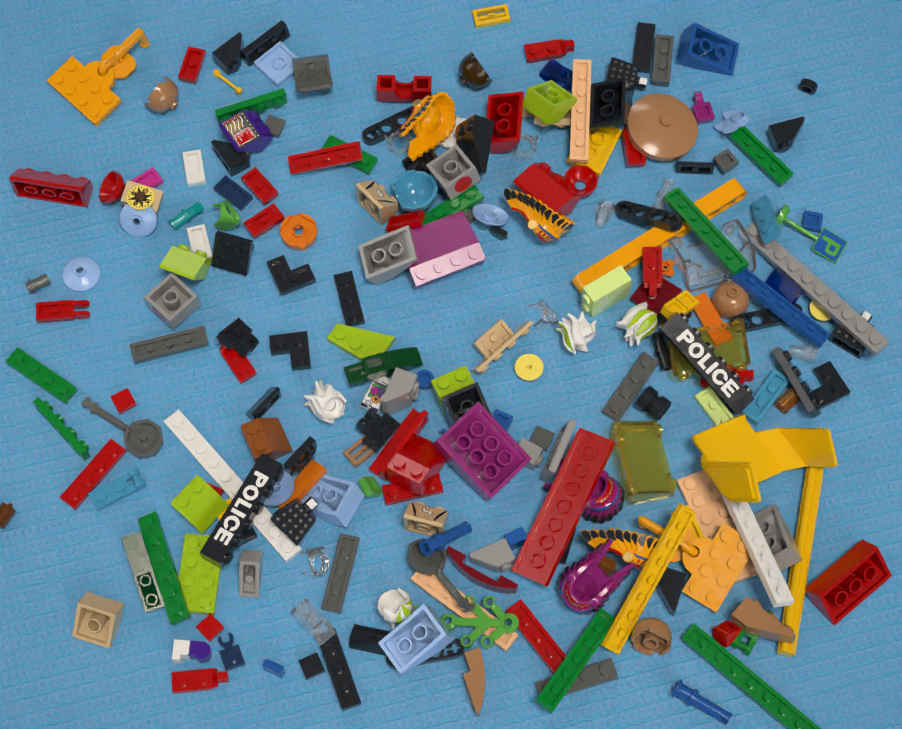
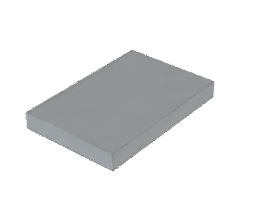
(558, 450)

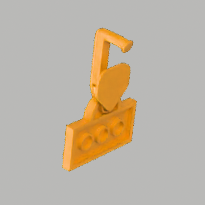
(89, 90)
(715, 566)

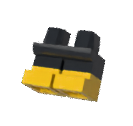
(682, 303)

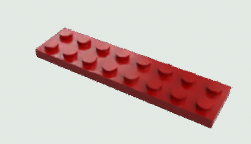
(563, 507)

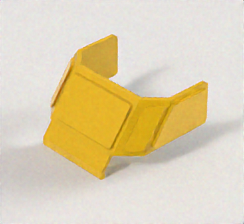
(741, 458)

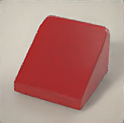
(726, 633)

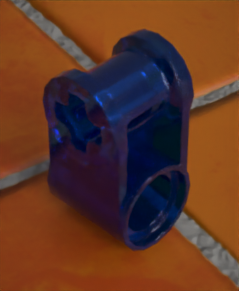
(558, 73)

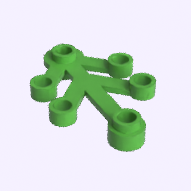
(483, 623)

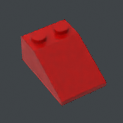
(415, 465)

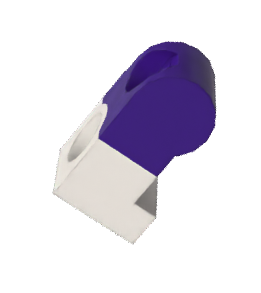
(191, 650)

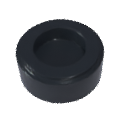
(808, 86)

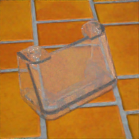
(698, 265)

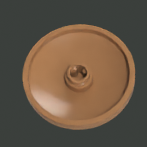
(662, 127)

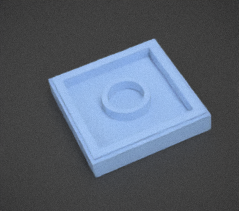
(276, 64)

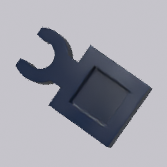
(231, 655)

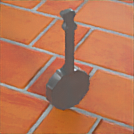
(141, 438)
(434, 565)

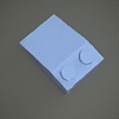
(336, 499)
(416, 639)

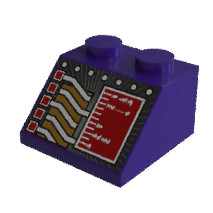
(247, 131)

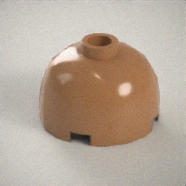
(163, 96)
(730, 300)
(652, 636)

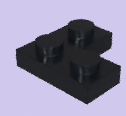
(287, 279)
(294, 344)
(832, 385)

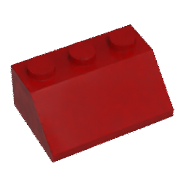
(507, 114)
(548, 187)

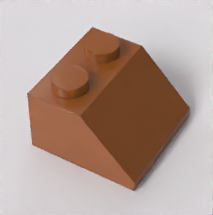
(266, 437)

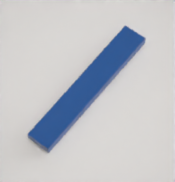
(781, 307)

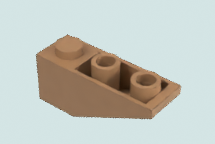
(758, 622)

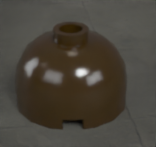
(473, 72)

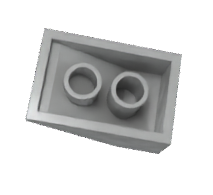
(388, 255)
(778, 537)

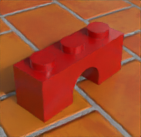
(394, 91)

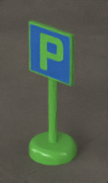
(827, 243)

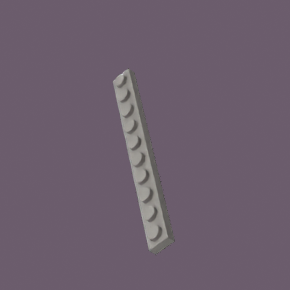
(819, 293)

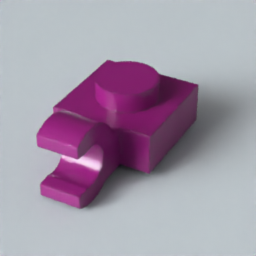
(702, 110)

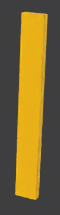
(648, 578)

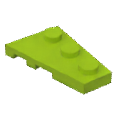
(359, 342)

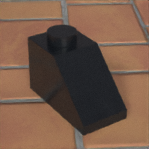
(229, 54)
(783, 134)
(231, 159)
(670, 588)

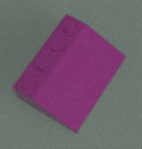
(444, 249)
(482, 451)

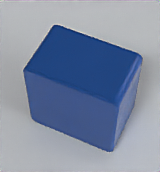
(516, 538)

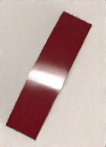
(502, 585)

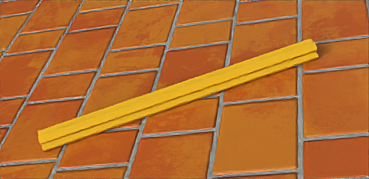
(804, 541)

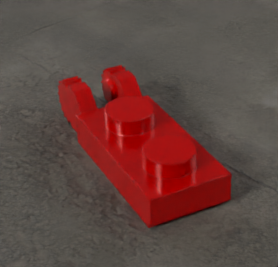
(61, 310)

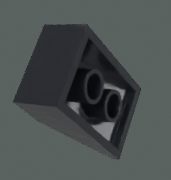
(610, 103)
(474, 140)

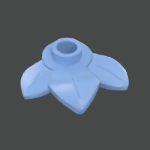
(733, 120)

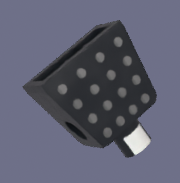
(621, 69)
(846, 341)
(295, 518)

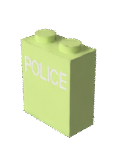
(605, 291)

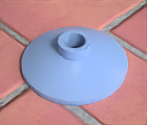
(490, 214)
(147, 219)
(85, 280)
(285, 488)

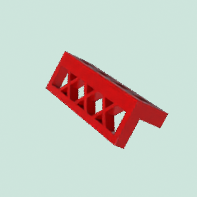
(406, 432)

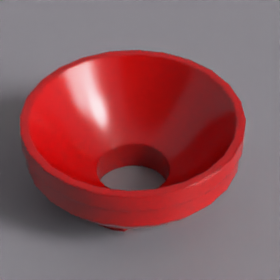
(583, 174)
(112, 187)

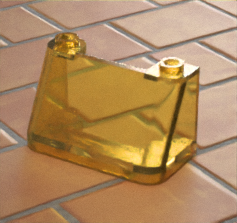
(728, 342)
(642, 461)

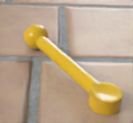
(238, 90)

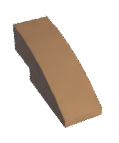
(475, 679)

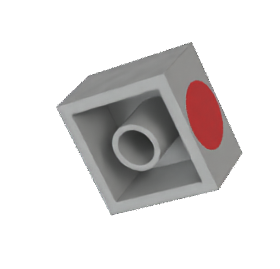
(453, 172)
(172, 301)

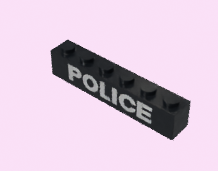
(706, 363)
(242, 510)

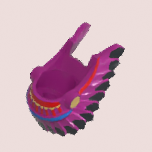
(605, 500)
(586, 585)

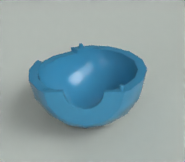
(415, 190)

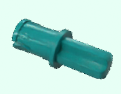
(185, 216)

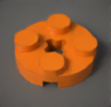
(302, 240)

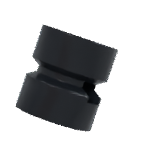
(652, 403)

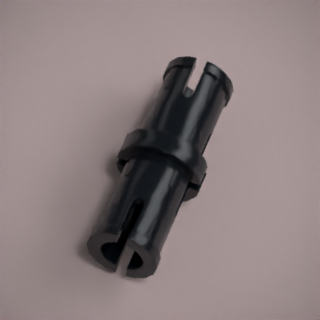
(662, 351)

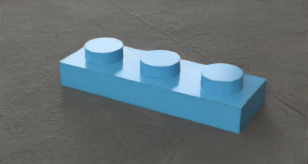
(766, 219)
(766, 397)

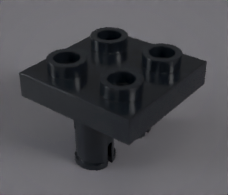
(232, 253)

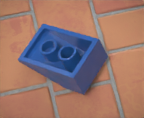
(707, 50)

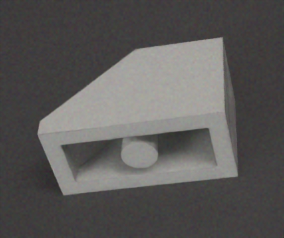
(494, 557)
(250, 573)

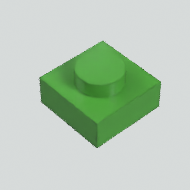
(370, 487)

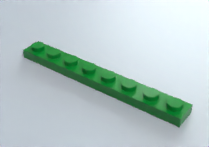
(746, 680)

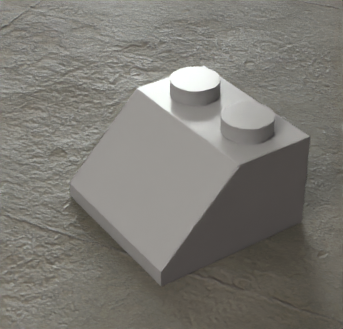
(400, 391)

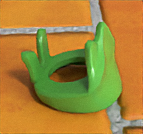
(227, 221)

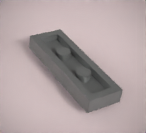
(662, 60)

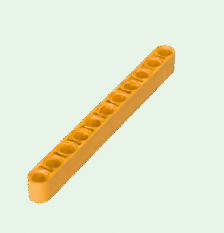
(631, 253)

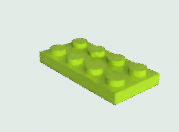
(198, 577)

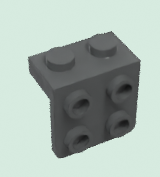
(312, 73)

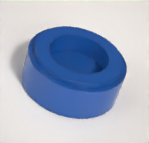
(424, 379)

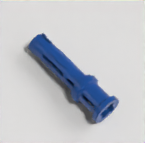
(439, 540)
(693, 697)

